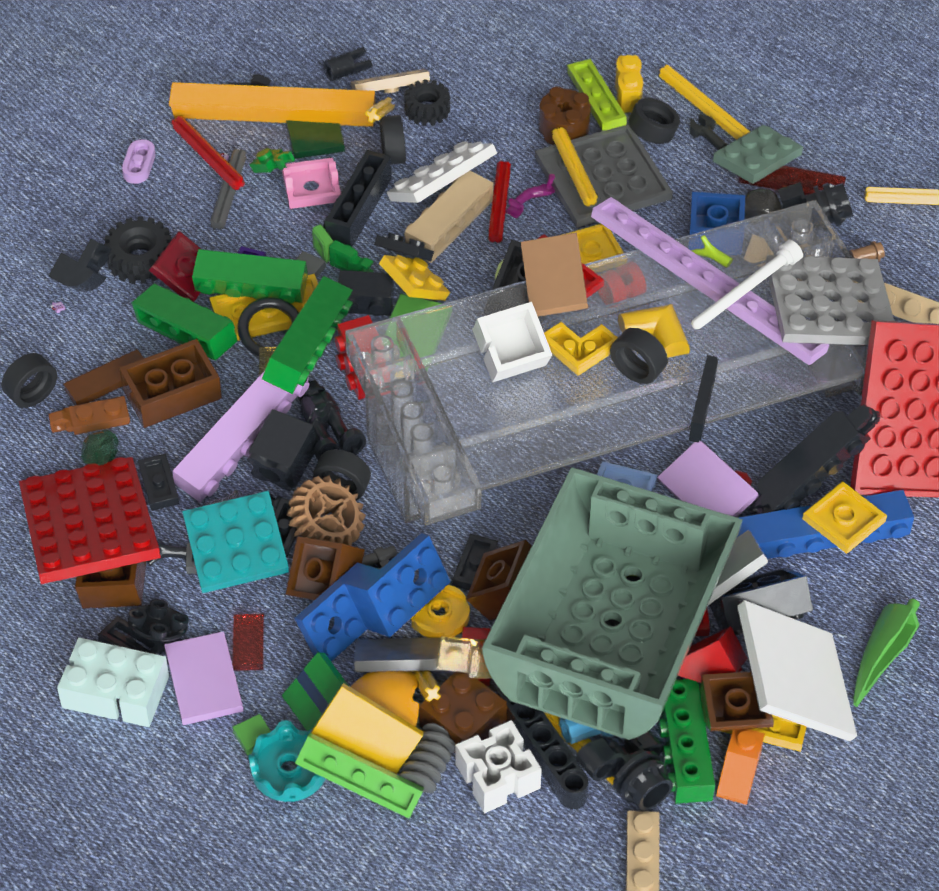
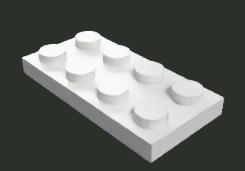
(442, 172)

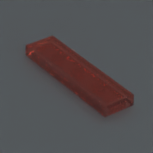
(790, 175)

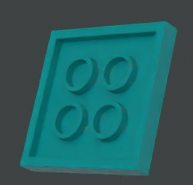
(235, 542)

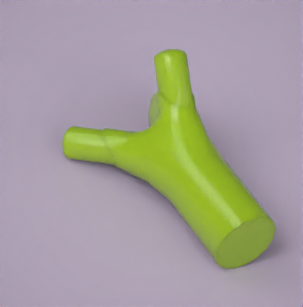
(713, 253)

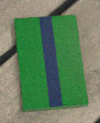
(313, 690)

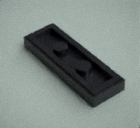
(703, 399)

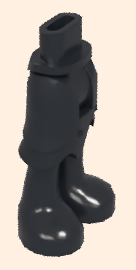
(321, 411)

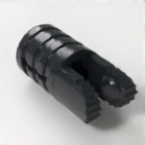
(344, 64)

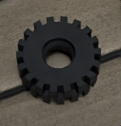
(132, 237)

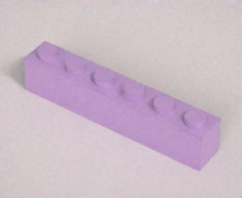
(231, 438)

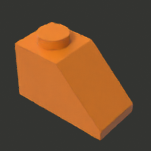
(740, 765)

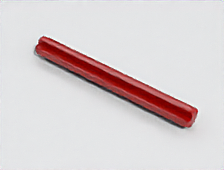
(208, 153)

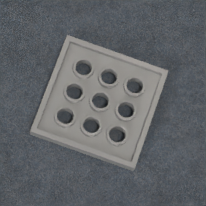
(823, 328)

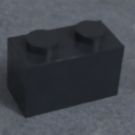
(371, 292)

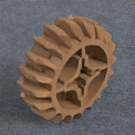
(322, 498)

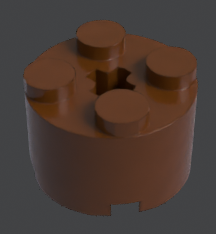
(566, 110)

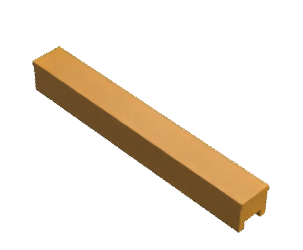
(270, 103)

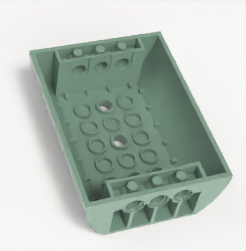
(551, 631)

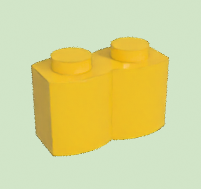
(628, 81)

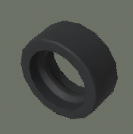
(650, 130)
(393, 138)
(647, 347)
(20, 372)
(347, 464)

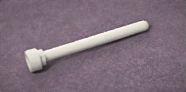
(788, 254)

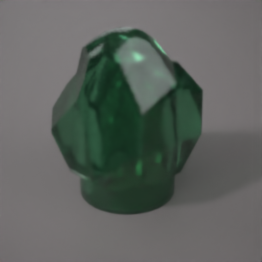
(100, 447)

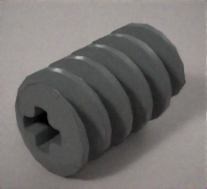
(429, 758)

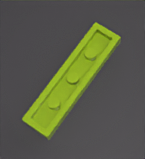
(602, 102)

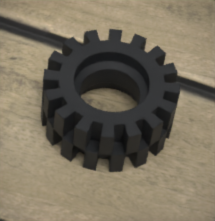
(427, 112)

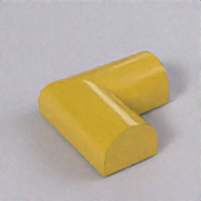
(662, 324)
(577, 352)

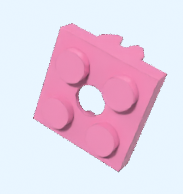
(320, 171)

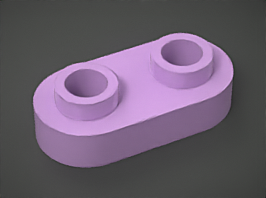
(138, 161)

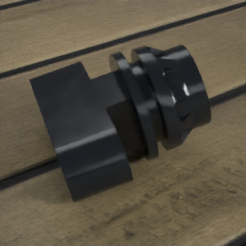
(831, 199)
(636, 768)

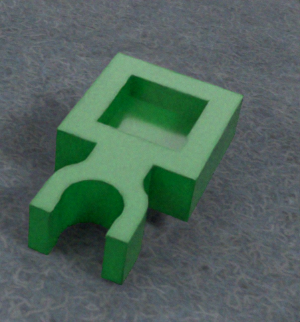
(269, 159)
(347, 258)

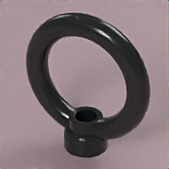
(253, 308)

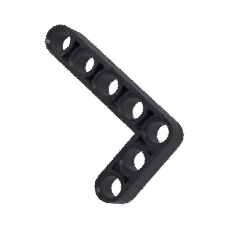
(549, 753)

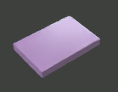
(707, 482)
(203, 678)

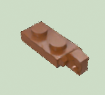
(91, 416)

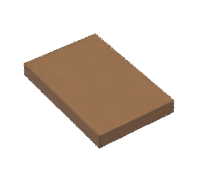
(554, 274)

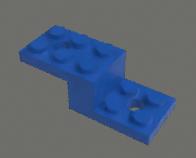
(373, 598)

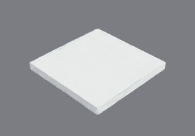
(796, 671)

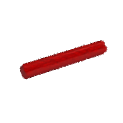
(499, 202)

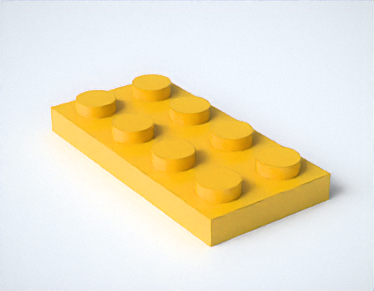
(265, 320)

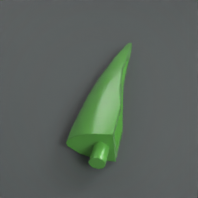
(888, 639)

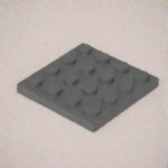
(616, 168)

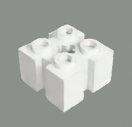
(498, 766)

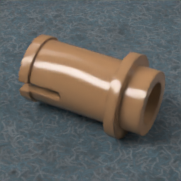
(872, 251)

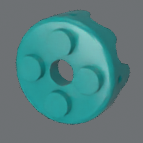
(270, 753)

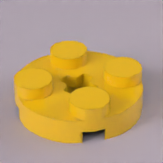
(448, 625)

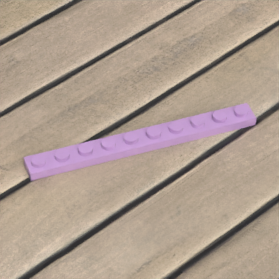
(698, 274)

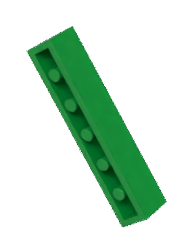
(308, 335)

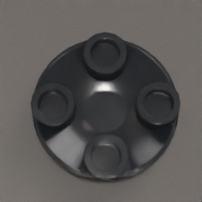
(158, 621)

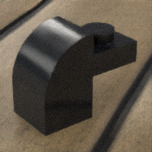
(82, 273)

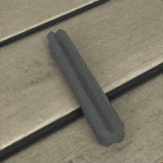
(226, 192)

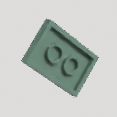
(757, 154)

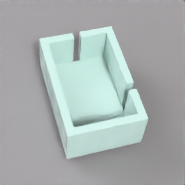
(107, 672)

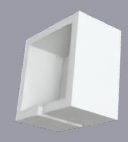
(512, 342)

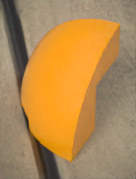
(392, 691)

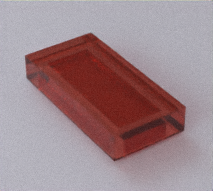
(248, 642)

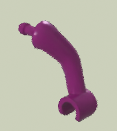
(516, 207)

